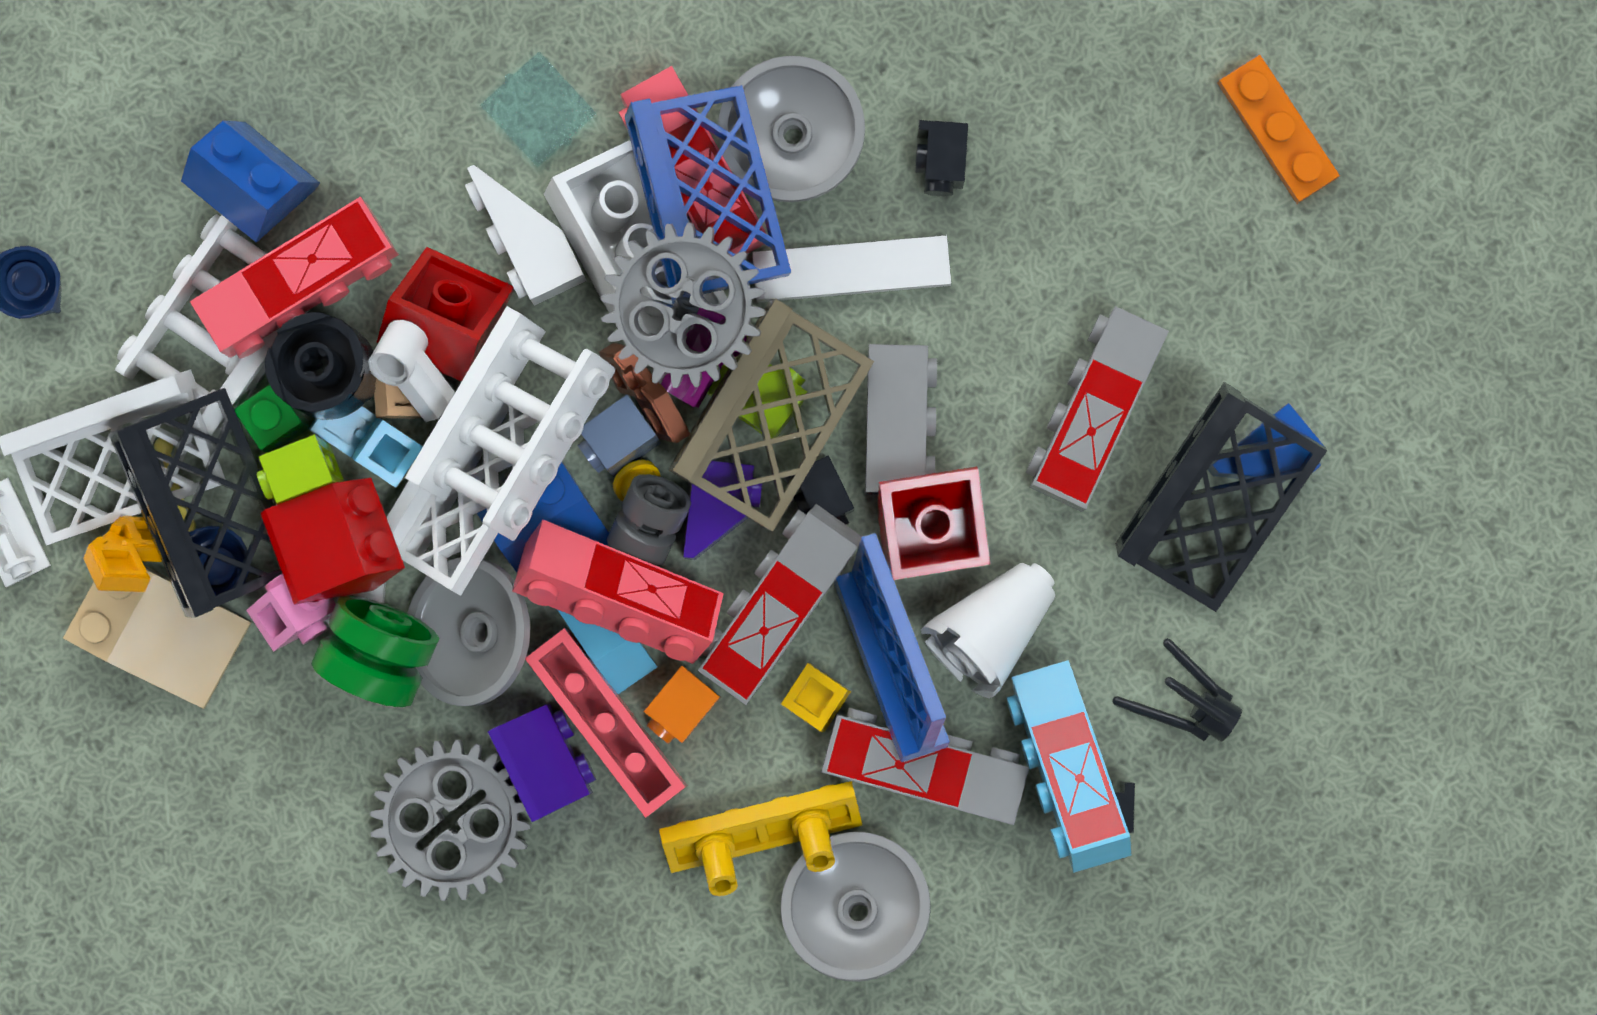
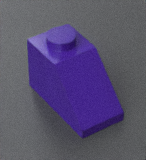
(710, 518)

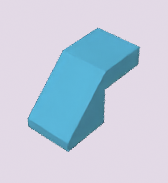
(370, 443)
(615, 658)

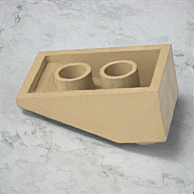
(156, 641)

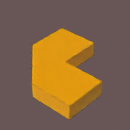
(118, 556)

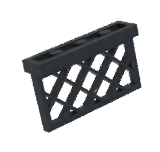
(1184, 473)
(164, 517)

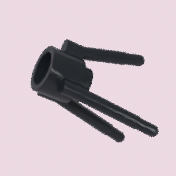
(1213, 713)

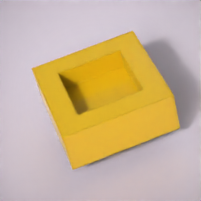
(816, 697)

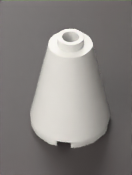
(991, 627)

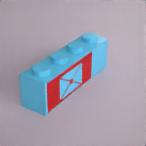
(1070, 766)

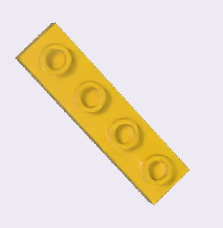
(747, 830)

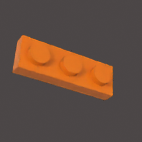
(1278, 129)

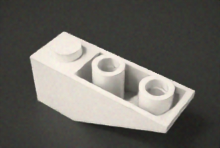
(534, 244)

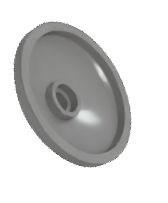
(805, 97)
(465, 663)
(865, 873)

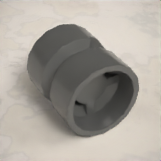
(649, 519)

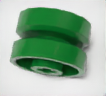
(375, 651)

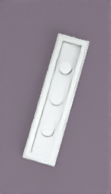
(858, 268)

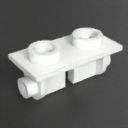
(19, 545)

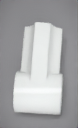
(403, 363)

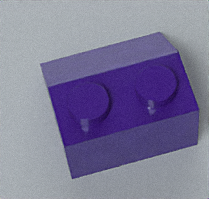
(542, 761)

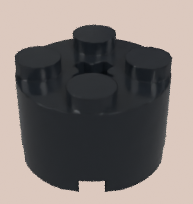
(298, 353)

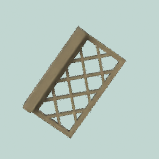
(734, 392)

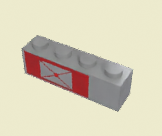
(1097, 409)
(780, 603)
(946, 777)

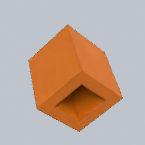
(680, 706)

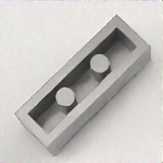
(898, 413)

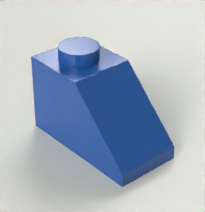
(1259, 462)

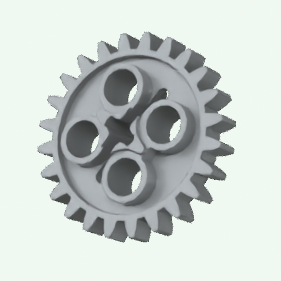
(698, 261)
(423, 785)

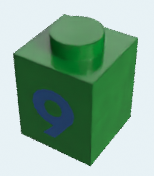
(270, 420)

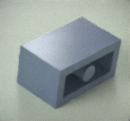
(617, 437)

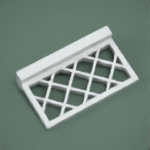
(87, 423)
(423, 516)

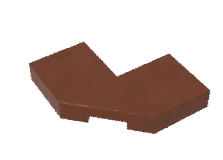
(651, 396)

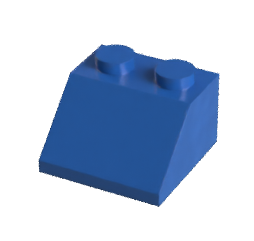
(246, 178)
(562, 505)

